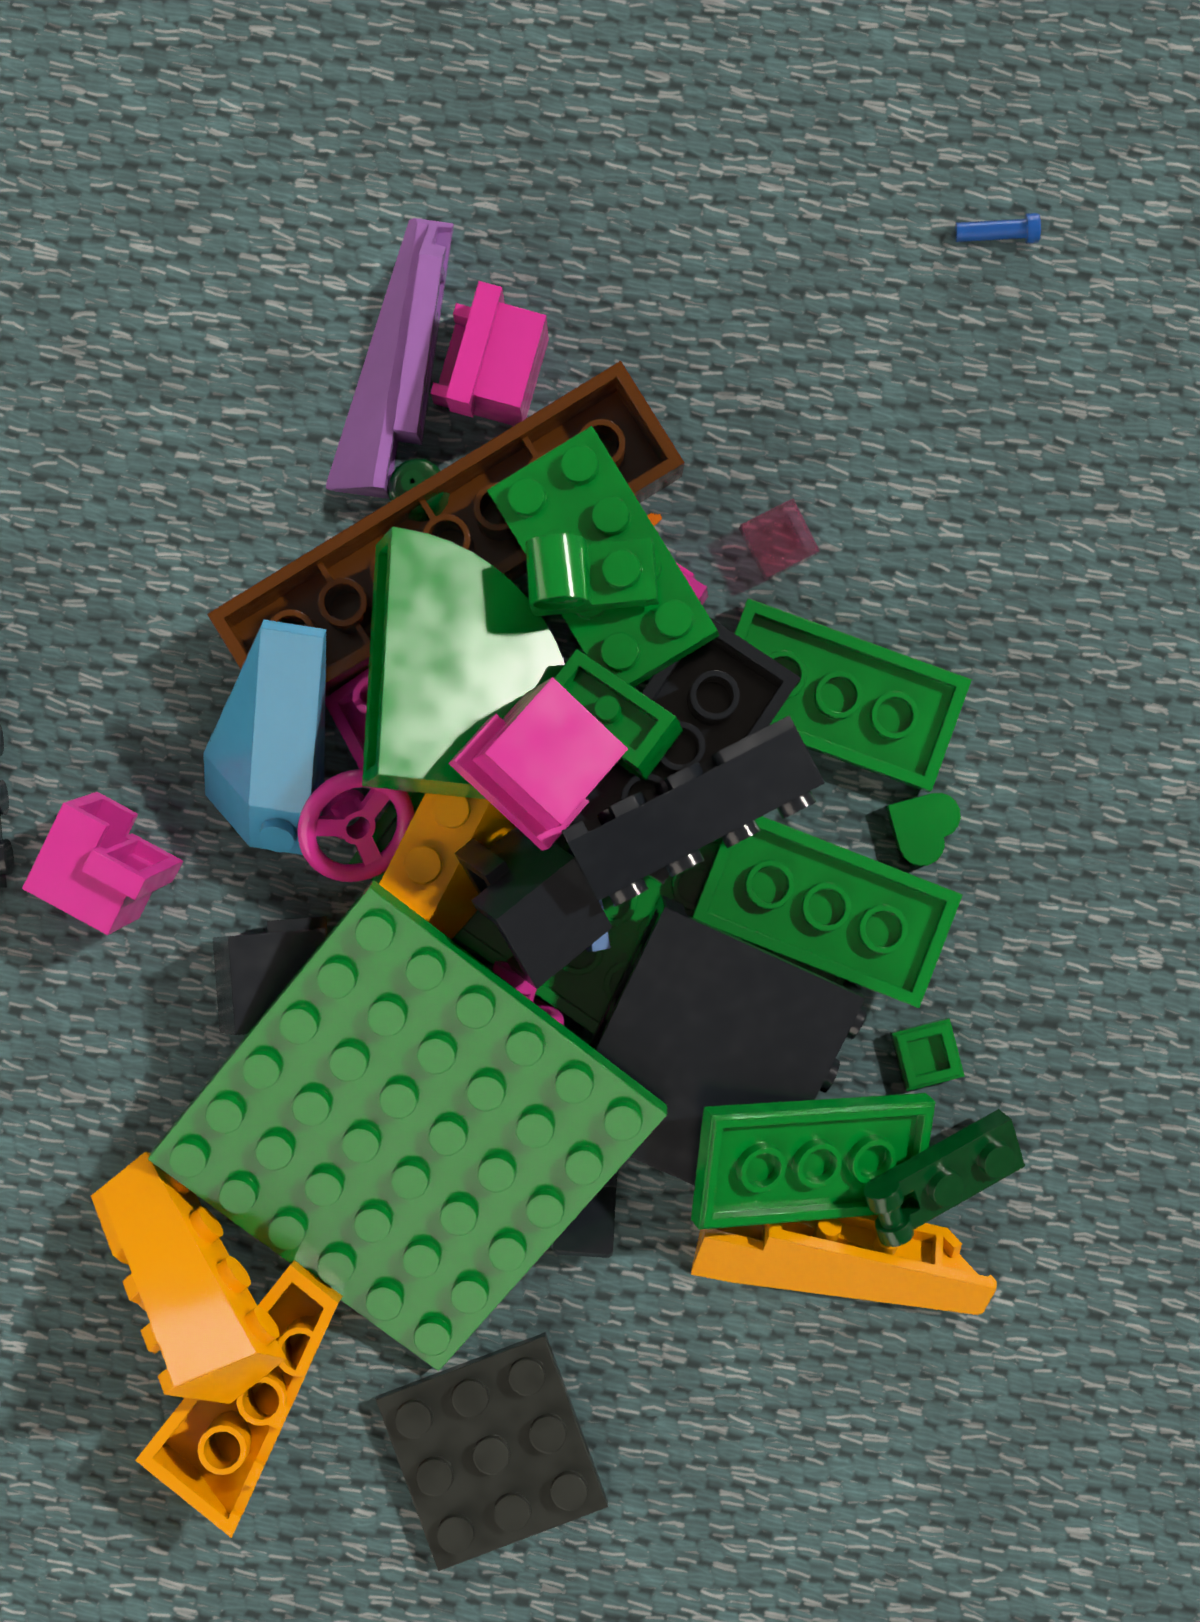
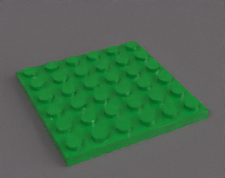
(407, 1127)

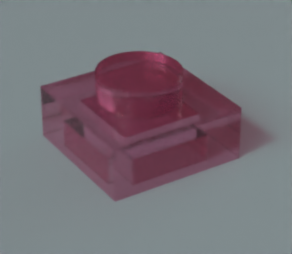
(779, 539)

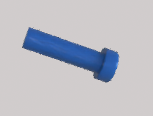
(1000, 229)

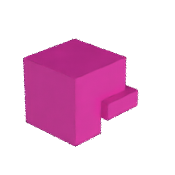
(492, 358)
(540, 761)
(96, 867)

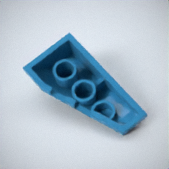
(271, 737)

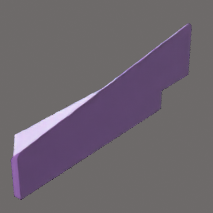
(398, 365)

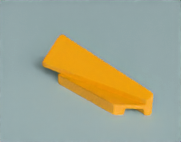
(846, 1261)

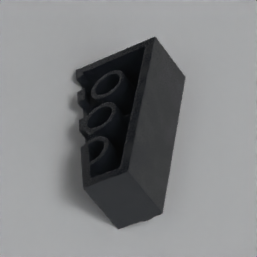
(693, 810)

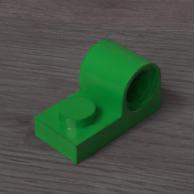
(584, 576)
(624, 711)

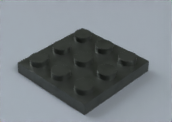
(492, 1451)

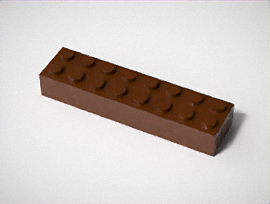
(336, 579)

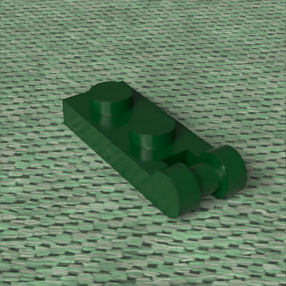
(943, 1177)

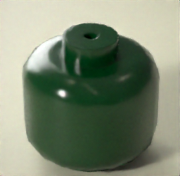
(409, 475)

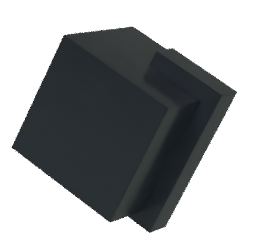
(535, 902)
(259, 966)

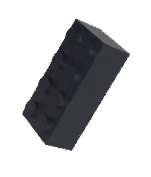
(718, 699)

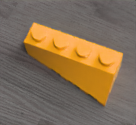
(425, 865)
(188, 1286)
(217, 1449)

